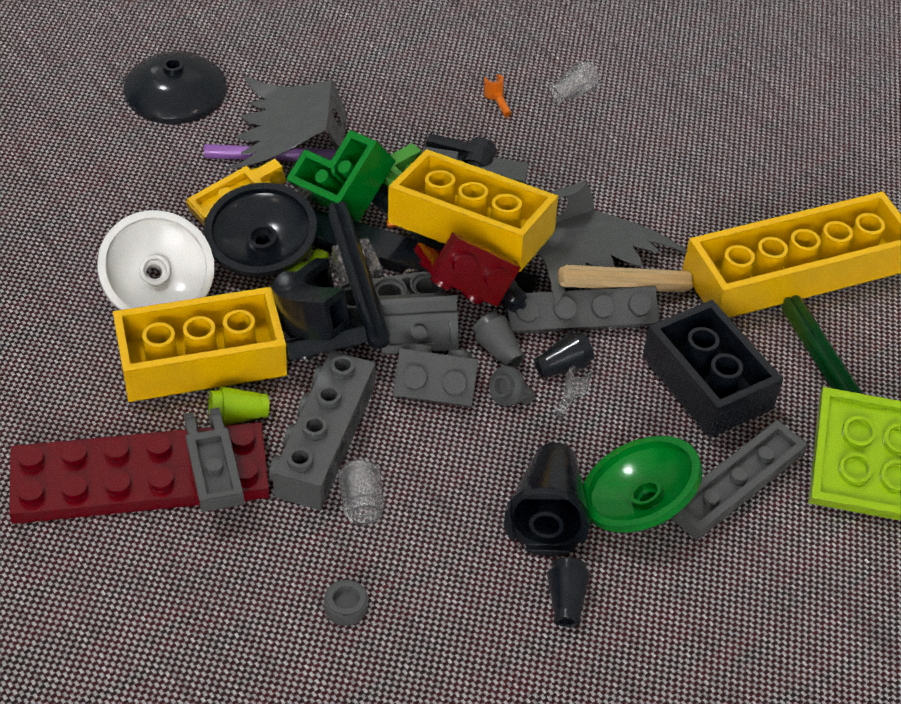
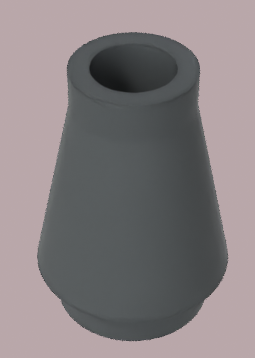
(497, 337)

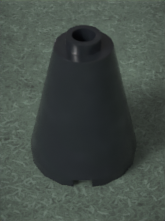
(549, 504)

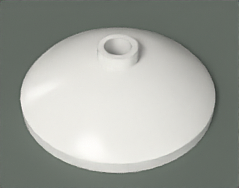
(158, 242)

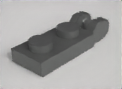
(213, 463)

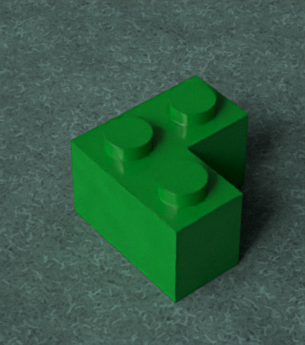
(349, 177)

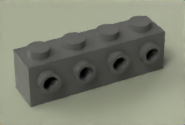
(323, 430)

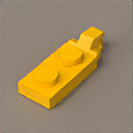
(203, 201)

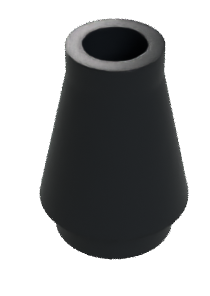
(567, 352)
(568, 587)

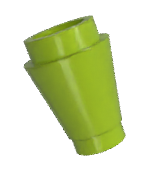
(238, 405)

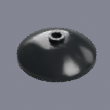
(175, 88)
(258, 216)

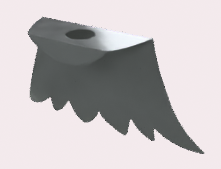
(291, 118)
(593, 237)

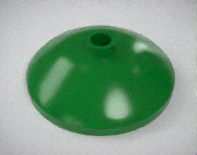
(642, 484)

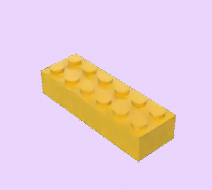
(796, 254)

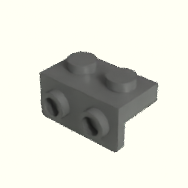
(436, 376)

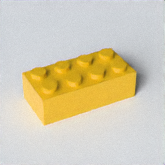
(452, 196)
(200, 343)

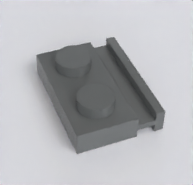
(421, 320)

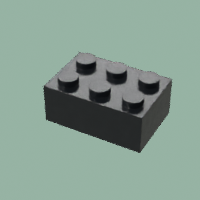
(711, 368)

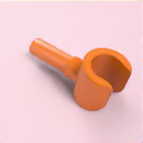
(495, 91)

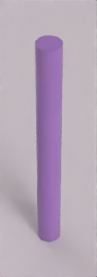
(234, 152)

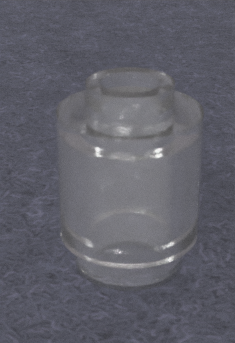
(361, 492)

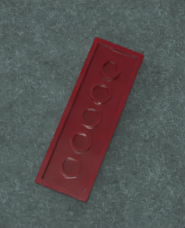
(121, 474)

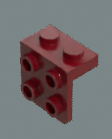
(470, 268)

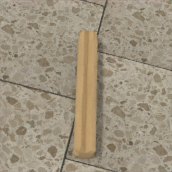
(617, 277)

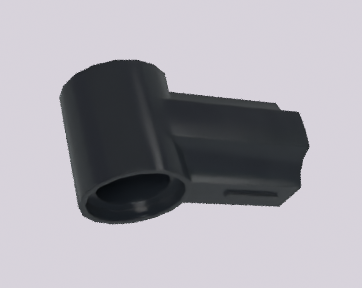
(477, 152)

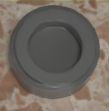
(346, 602)

